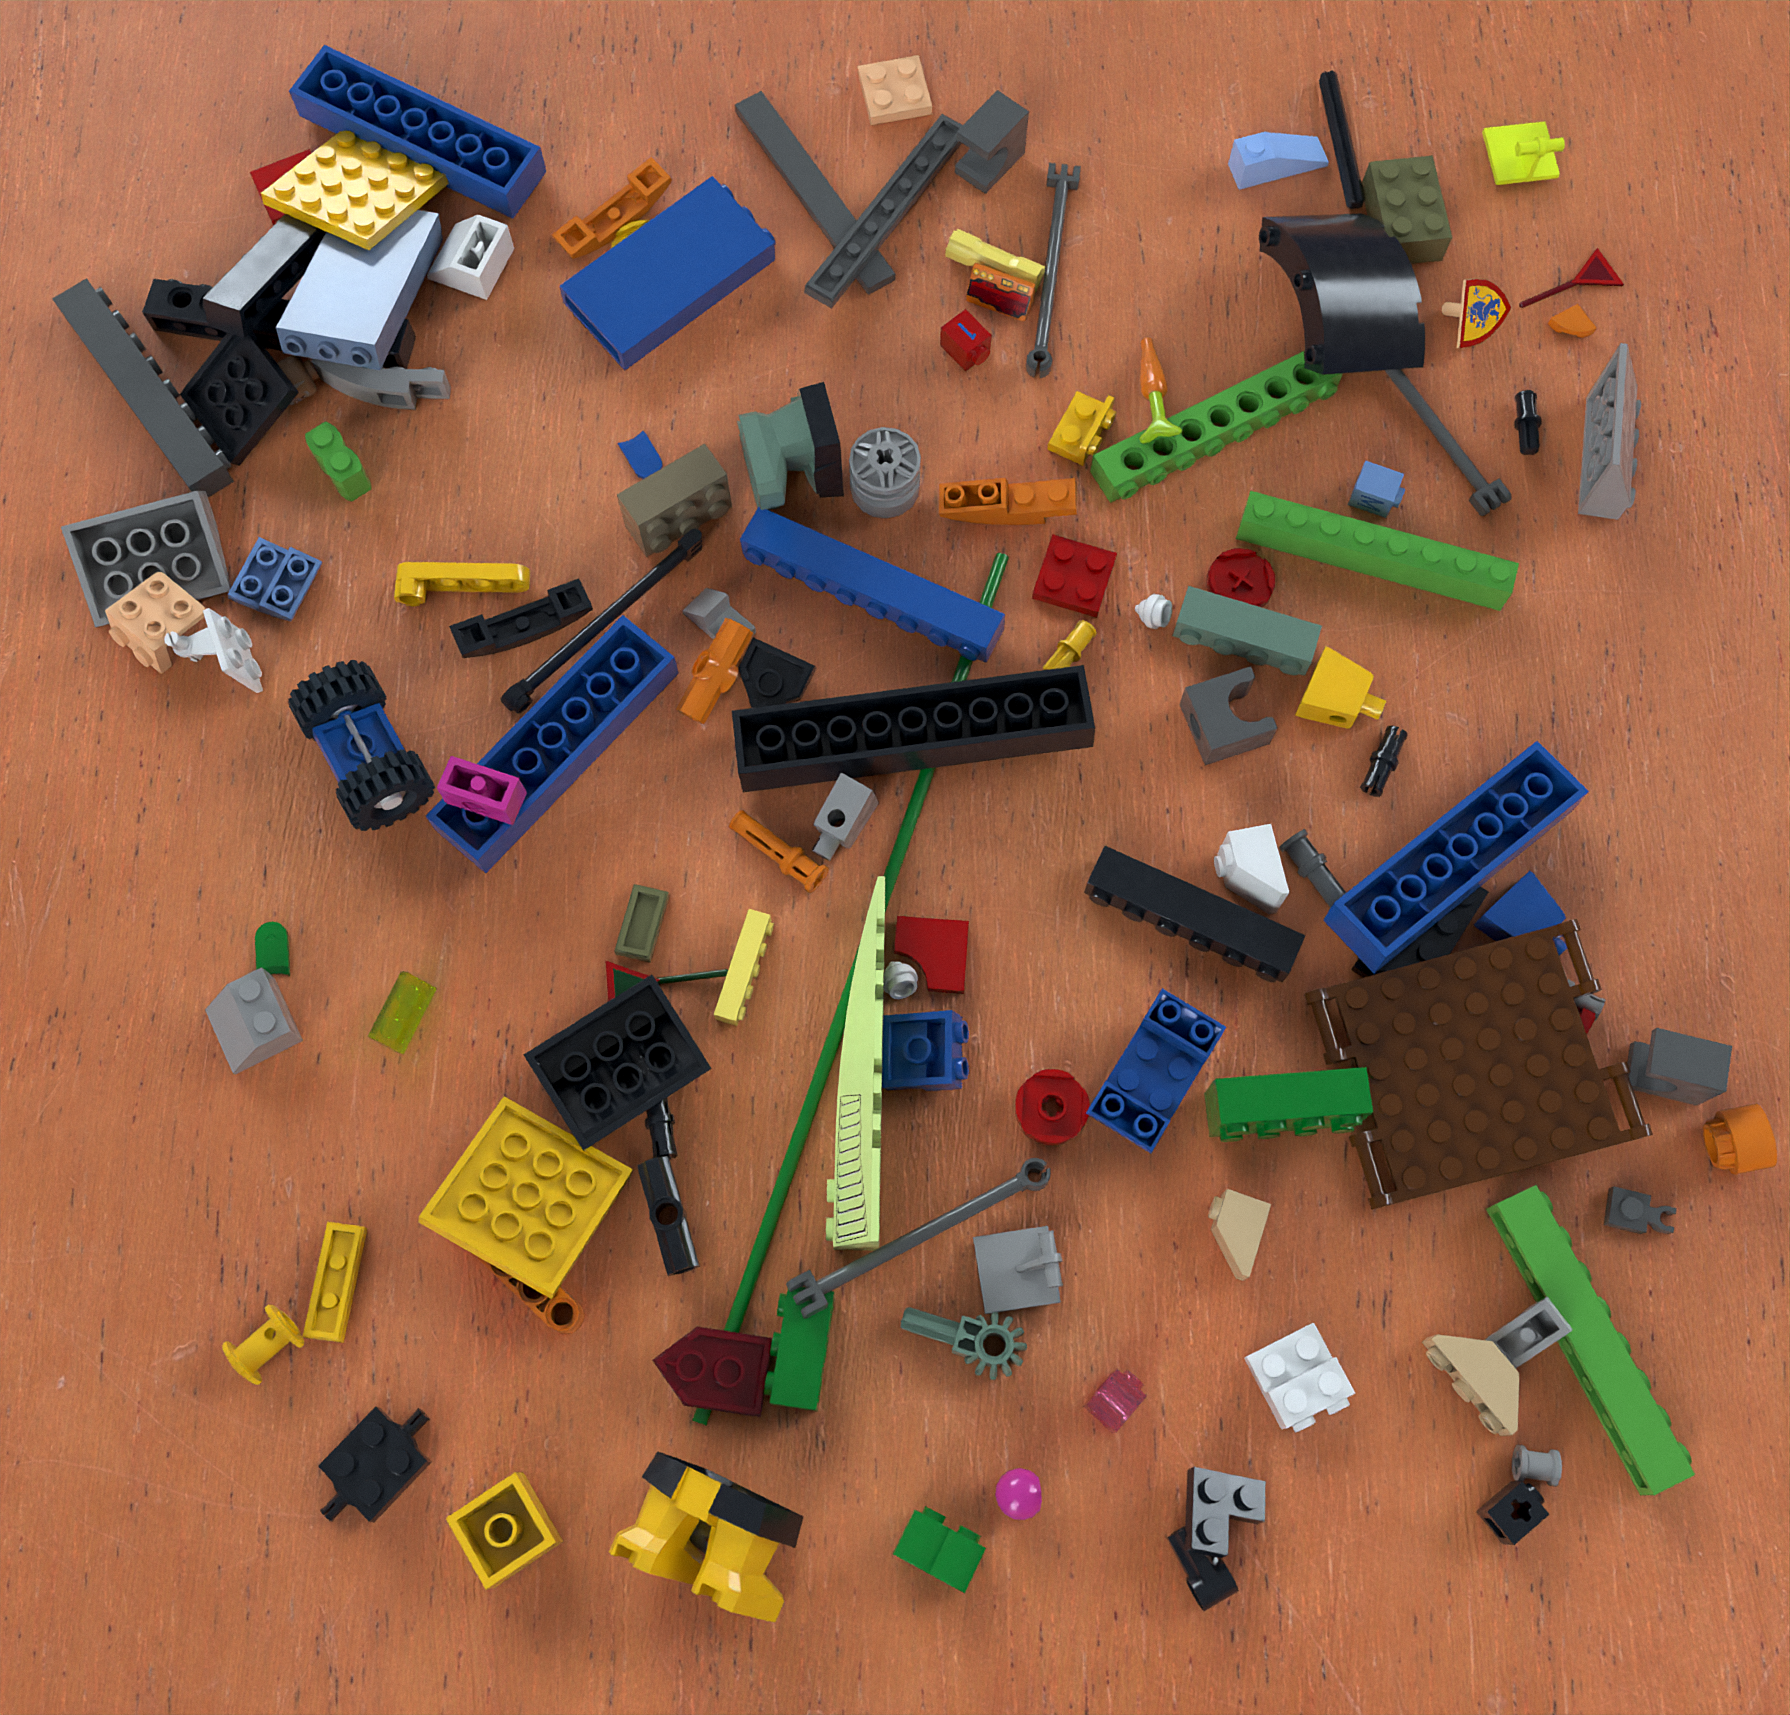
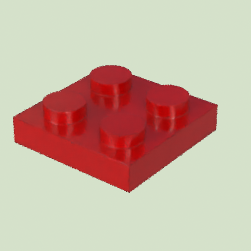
(1074, 575)

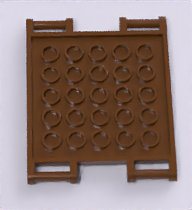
(1477, 1064)

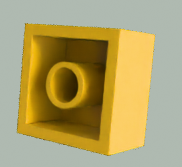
(504, 1530)

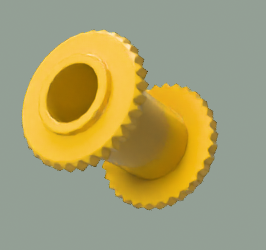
(261, 1345)

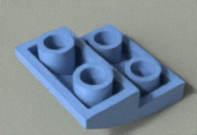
(274, 579)

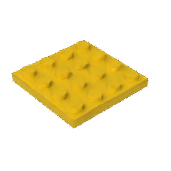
(354, 189)
(526, 1197)

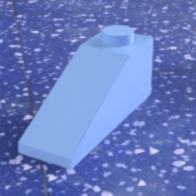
(1274, 157)

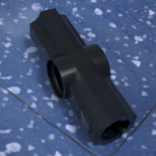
(673, 1239)

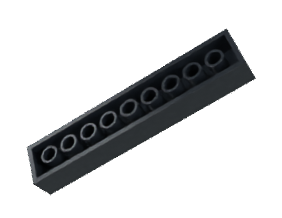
(913, 728)

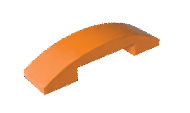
(628, 205)

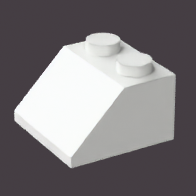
(1253, 867)

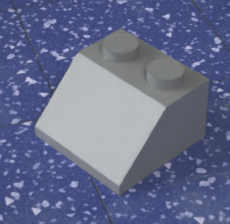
(252, 1020)

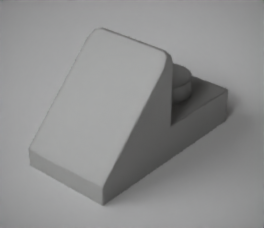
(711, 609)
(1530, 1332)

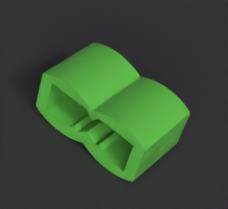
(338, 461)

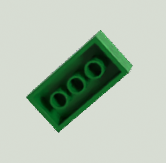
(1288, 1103)

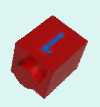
(965, 340)

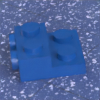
(924, 1051)

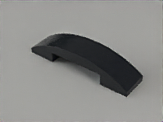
(523, 624)

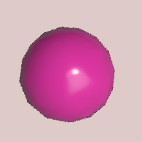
(1019, 1494)

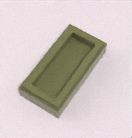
(642, 923)

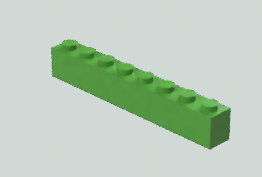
(1377, 551)
(1593, 1347)

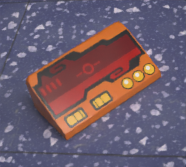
(1000, 292)

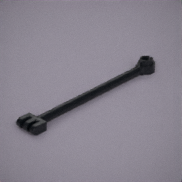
(518, 697)

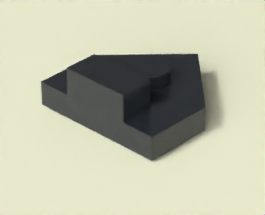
(773, 675)

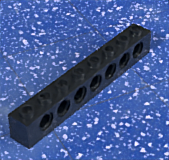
(179, 310)

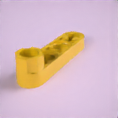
(418, 577)

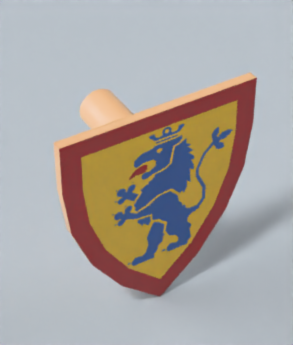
(1480, 311)

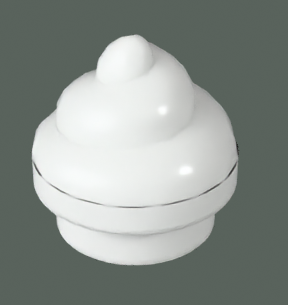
(1155, 611)
(900, 980)

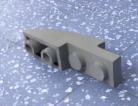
(385, 387)

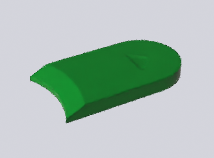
(272, 948)

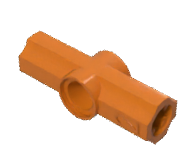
(714, 670)

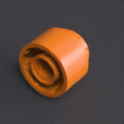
(1740, 1140)

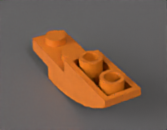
(1007, 504)

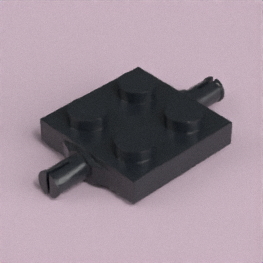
(374, 1464)

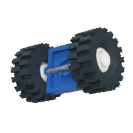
(369, 762)

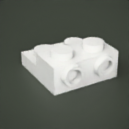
(1300, 1378)

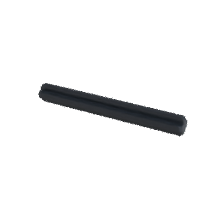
(1341, 140)

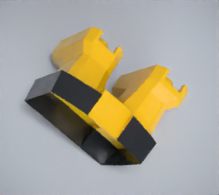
(740, 1542)

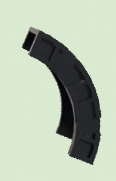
(1351, 291)

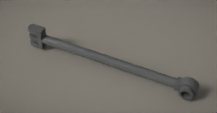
(1062, 183)
(1487, 494)
(816, 1289)

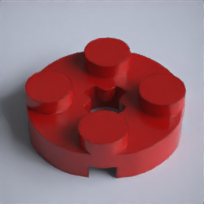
(1037, 1091)

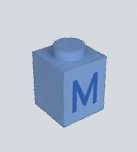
(1377, 489)

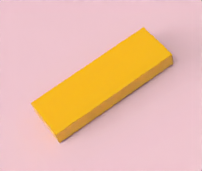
(335, 1282)

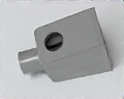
(846, 802)

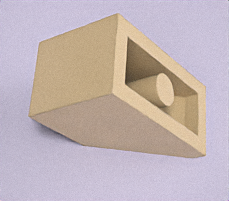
(1238, 1229)

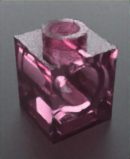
(1116, 1399)

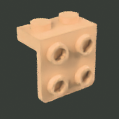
(150, 613)

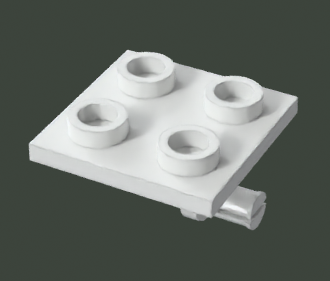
(226, 641)

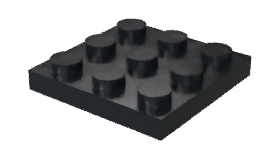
(238, 394)

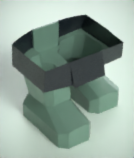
(792, 439)

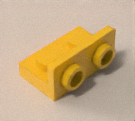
(1081, 426)

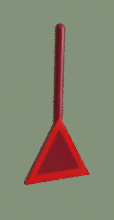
(1594, 272)

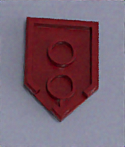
(718, 1370)

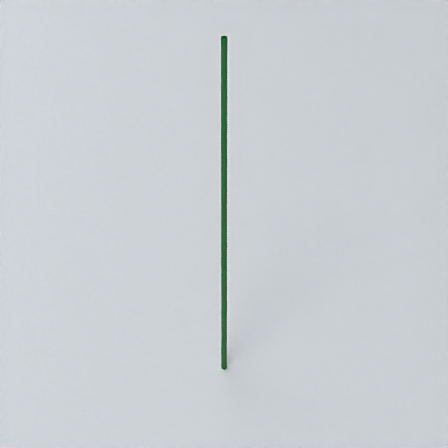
(837, 1027)

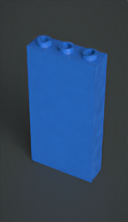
(668, 272)

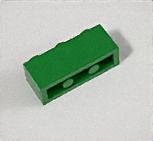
(799, 1354)

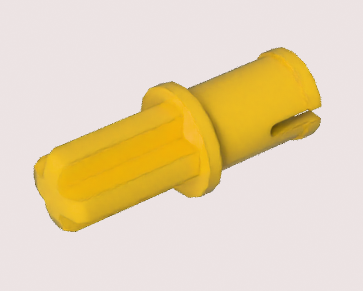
(1071, 648)

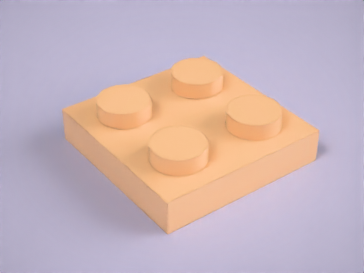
(894, 90)

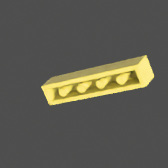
(743, 967)

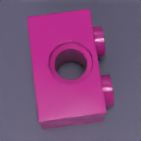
(481, 790)

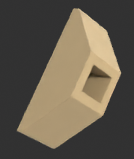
(1480, 1376)

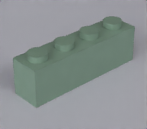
(1247, 631)

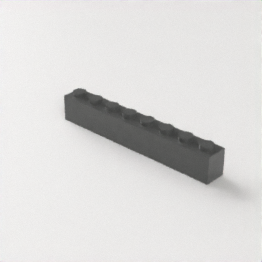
(142, 388)

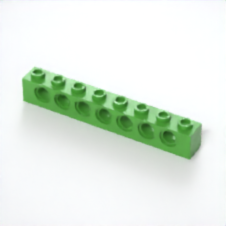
(1197, 422)

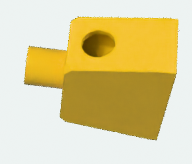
(1339, 692)

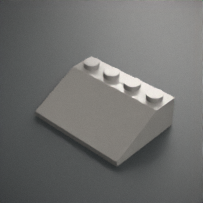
(1610, 440)
(131, 545)

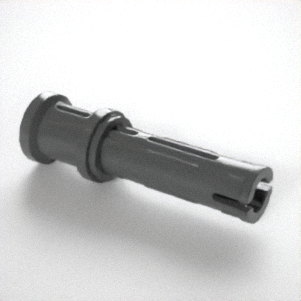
(1313, 866)

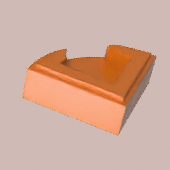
(1573, 322)

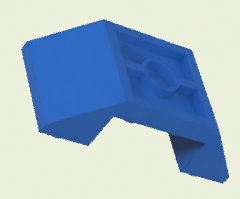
(1156, 1070)

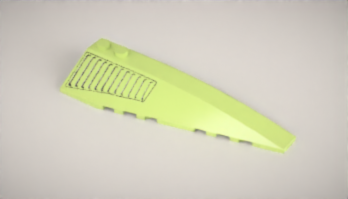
(859, 1096)

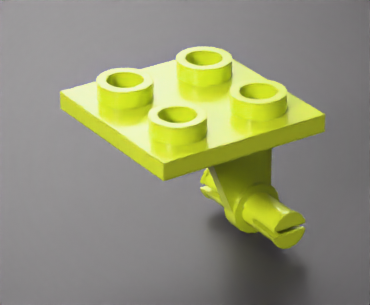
(1522, 152)

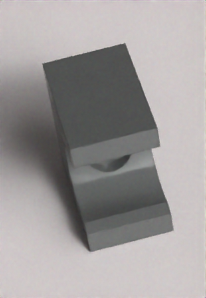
(995, 141)
(1215, 726)
(1679, 1067)

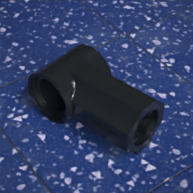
(1206, 1575)

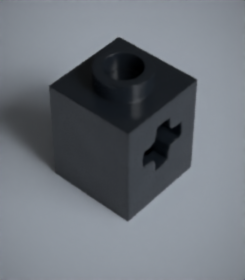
(1498, 1510)

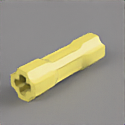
(971, 249)

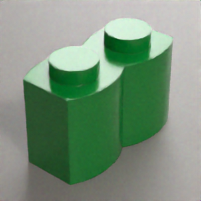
(940, 1550)

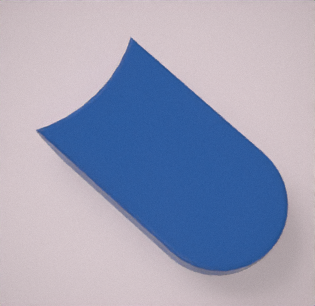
(641, 455)

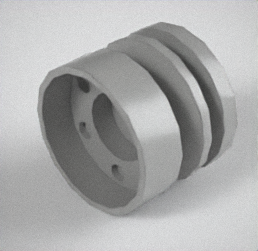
(884, 472)

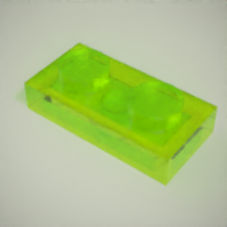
(402, 1012)

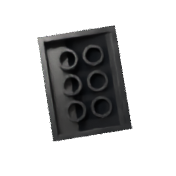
(617, 1062)

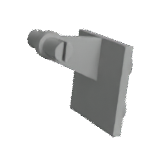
(1018, 1269)

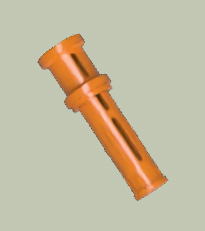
(791, 860)

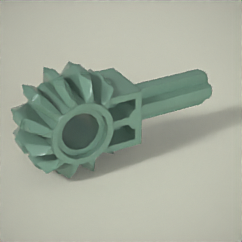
(968, 1338)

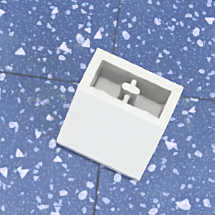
(473, 256)

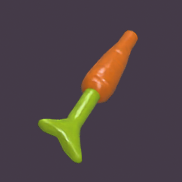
(1154, 389)

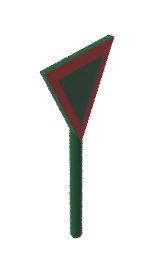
(621, 978)

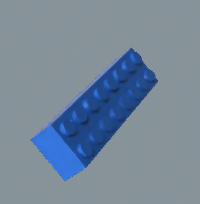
(378, 108)
(563, 736)
(1454, 856)

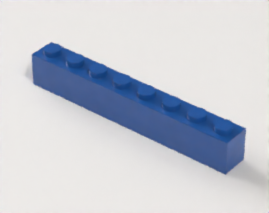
(872, 585)

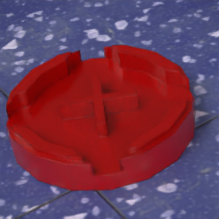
(1242, 577)

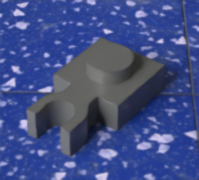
(1633, 1213)

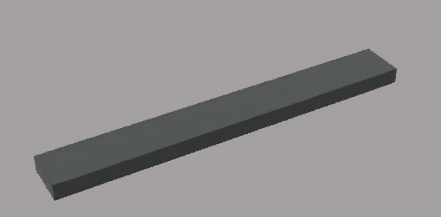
(807, 182)
(884, 212)

